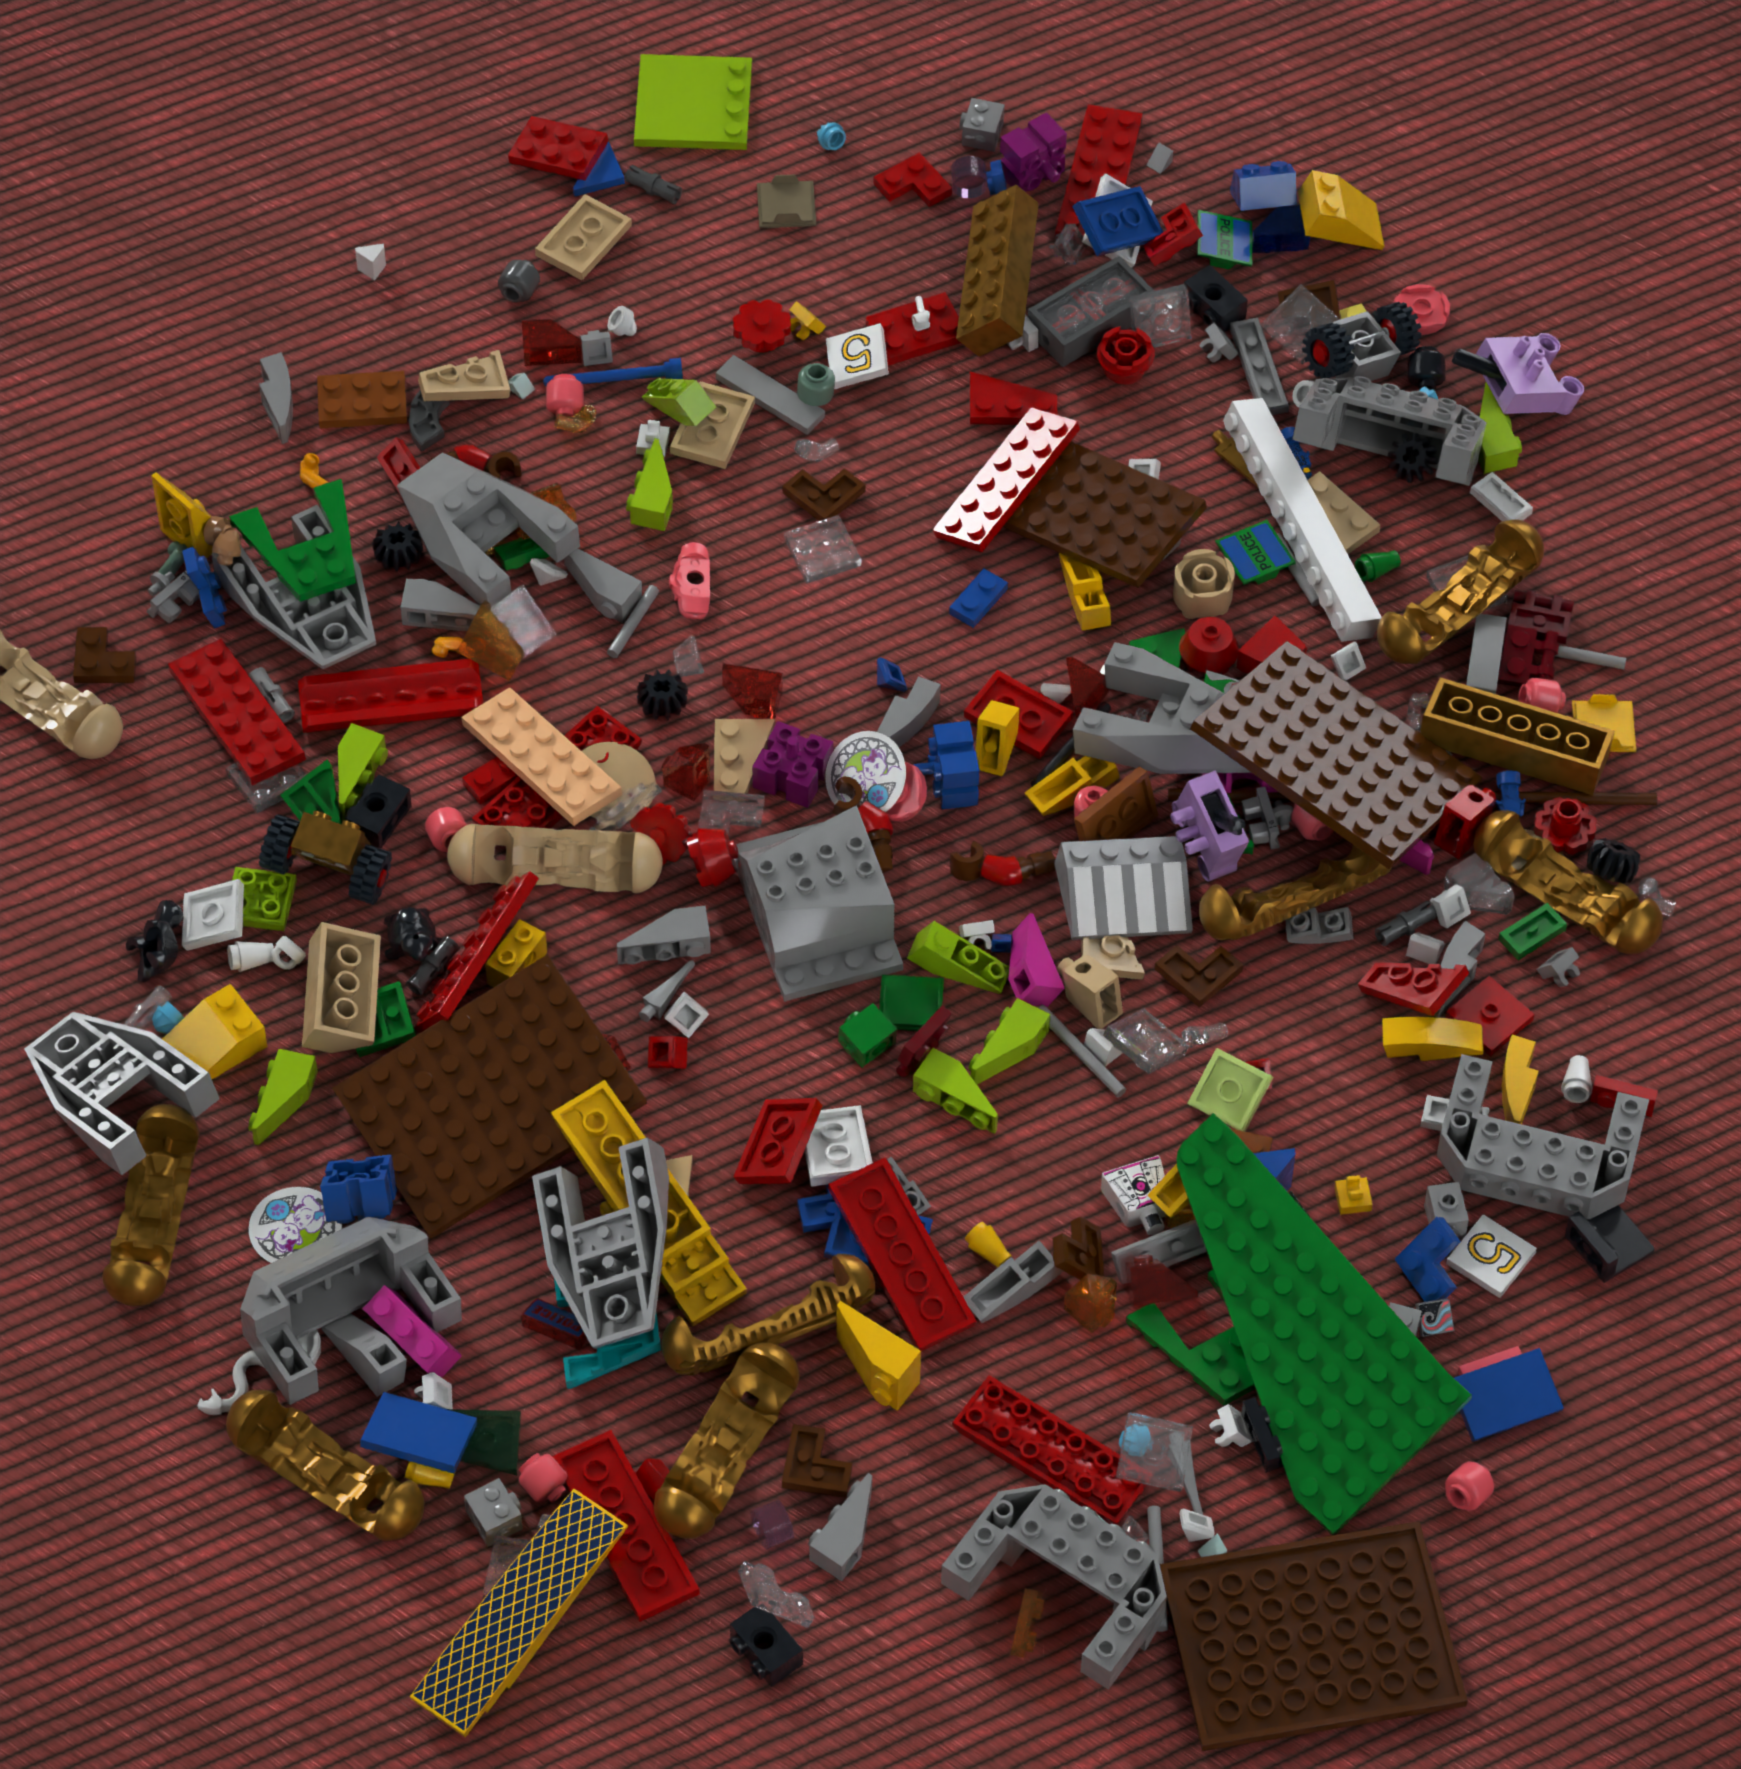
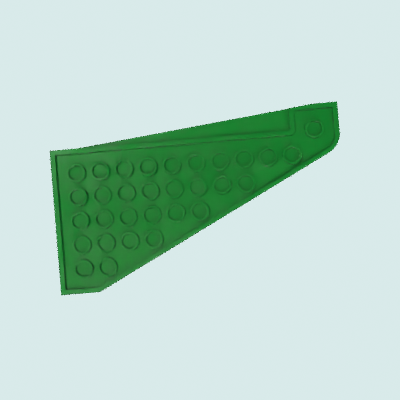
(1324, 1350)

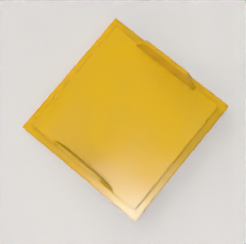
(1611, 714)

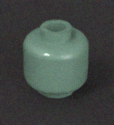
(816, 384)

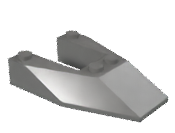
(468, 512)
(319, 628)
(1166, 741)
(94, 1062)
(613, 1261)

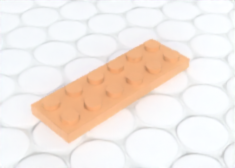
(542, 756)

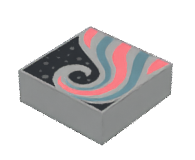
(1435, 1317)

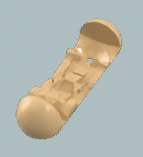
(57, 707)
(566, 857)

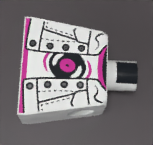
(1128, 1190)

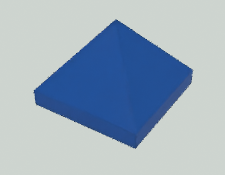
(890, 675)

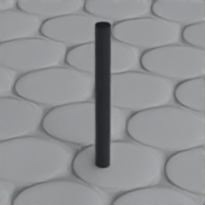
(1064, 753)

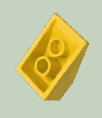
(1339, 211)
(180, 515)
(219, 1032)
(880, 1357)

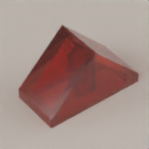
(1086, 684)

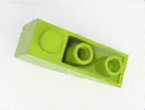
(680, 399)
(1499, 445)
(653, 498)
(358, 758)
(957, 959)
(1016, 1038)
(951, 1086)
(287, 1089)

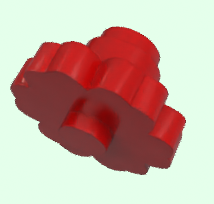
(761, 325)
(1565, 824)
(664, 828)

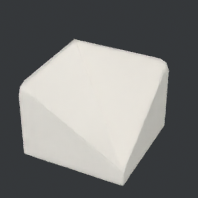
(686, 1014)

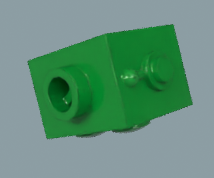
(867, 1034)

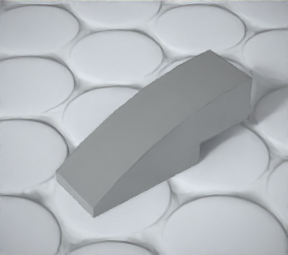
(277, 394)
(1486, 652)
(909, 715)
(1462, 950)
(1012, 1283)

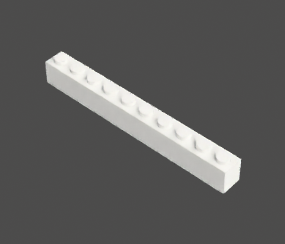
(1302, 520)

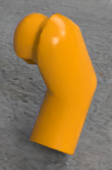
(309, 471)
(444, 644)

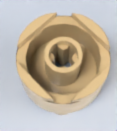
(1203, 584)

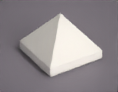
(546, 571)
(1348, 661)
(1056, 692)
(1196, 1525)

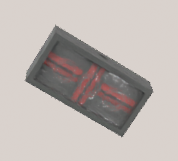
(1082, 312)

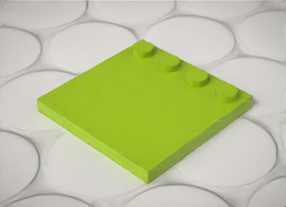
(693, 102)

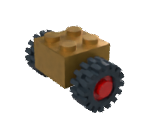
(328, 845)

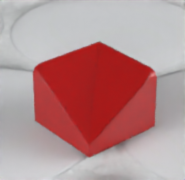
(667, 1052)

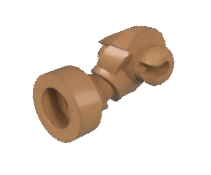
(223, 538)

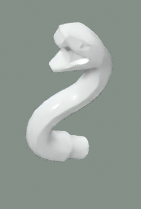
(215, 1404)

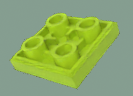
(266, 897)

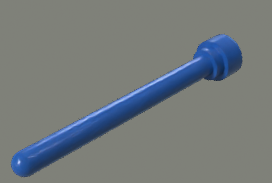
(669, 370)

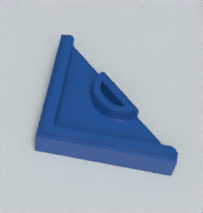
(604, 174)

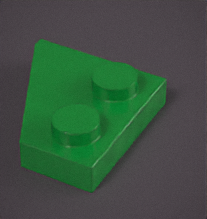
(315, 793)
(392, 1021)

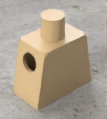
(1092, 989)

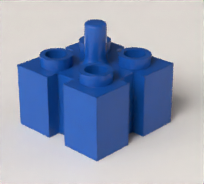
(953, 765)
(358, 1189)

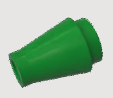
(1374, 565)

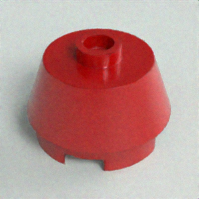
(1125, 355)
(1209, 646)
(713, 855)

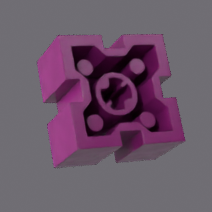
(1034, 153)
(792, 764)

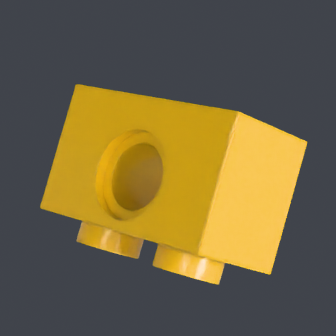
(517, 951)

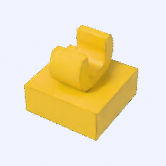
(806, 320)
(1353, 1195)

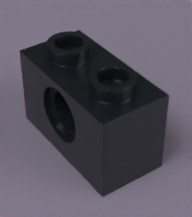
(1215, 299)
(391, 801)
(763, 1627)

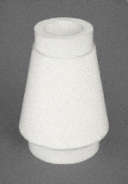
(249, 955)
(1577, 1080)

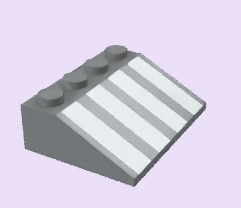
(1124, 887)

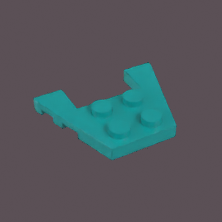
(609, 1357)

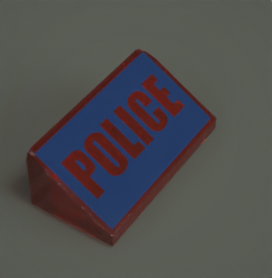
(553, 1323)

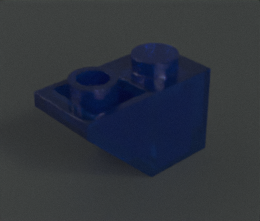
(1281, 232)

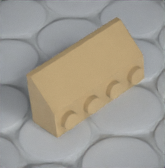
(341, 989)

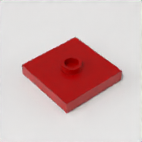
(1496, 1012)

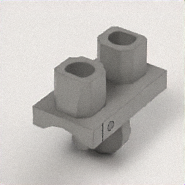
(163, 603)
(1267, 829)

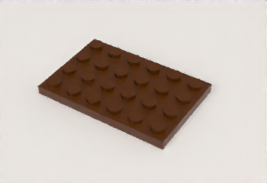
(1105, 514)

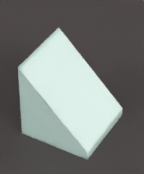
(521, 385)
(1213, 1547)

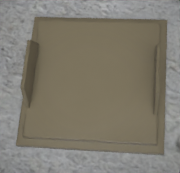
(786, 202)

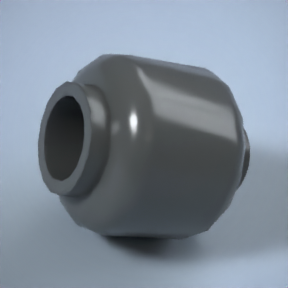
(518, 280)

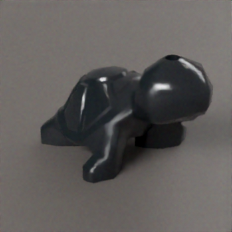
(410, 933)
(158, 942)

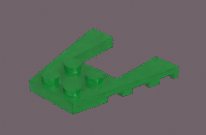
(312, 565)
(1215, 1364)

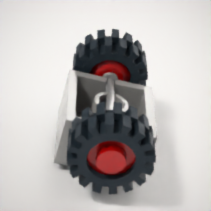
(1362, 343)

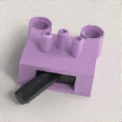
(1521, 374)
(1212, 824)

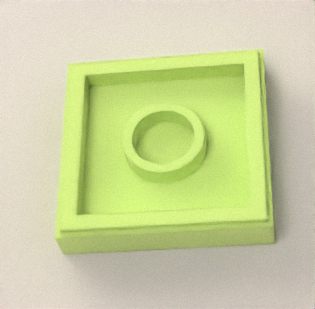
(1230, 1090)

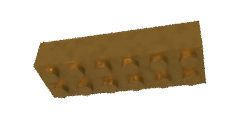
(997, 270)
(1517, 736)

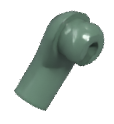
(175, 559)

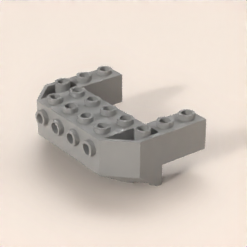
(1376, 415)
(1533, 1163)
(333, 1281)
(1081, 1547)

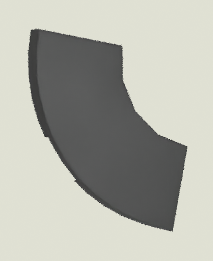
(425, 421)

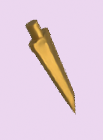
(1229, 452)

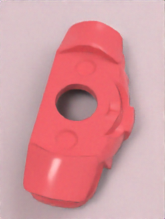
(691, 598)

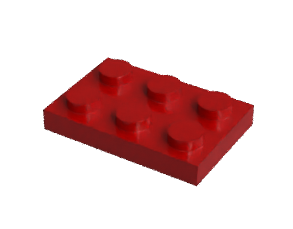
(558, 148)
(904, 341)
(1039, 716)
(778, 1141)

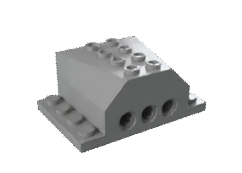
(820, 905)

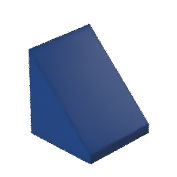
(1001, 943)

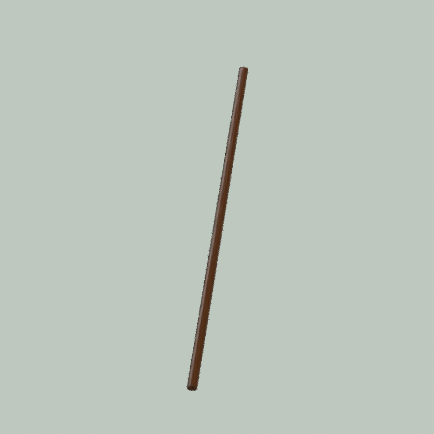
(1597, 798)

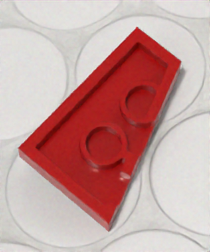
(1005, 402)
(1411, 987)

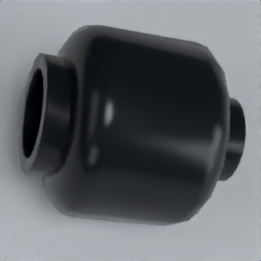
(1426, 367)

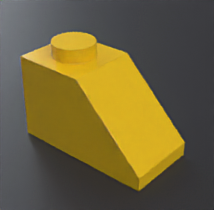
(996, 736)

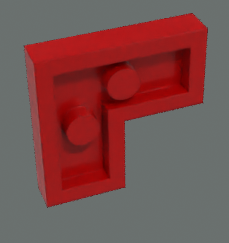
(914, 175)
(1180, 233)

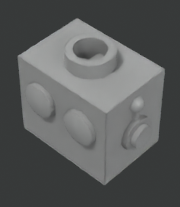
(982, 124)
(1447, 1202)
(494, 1511)

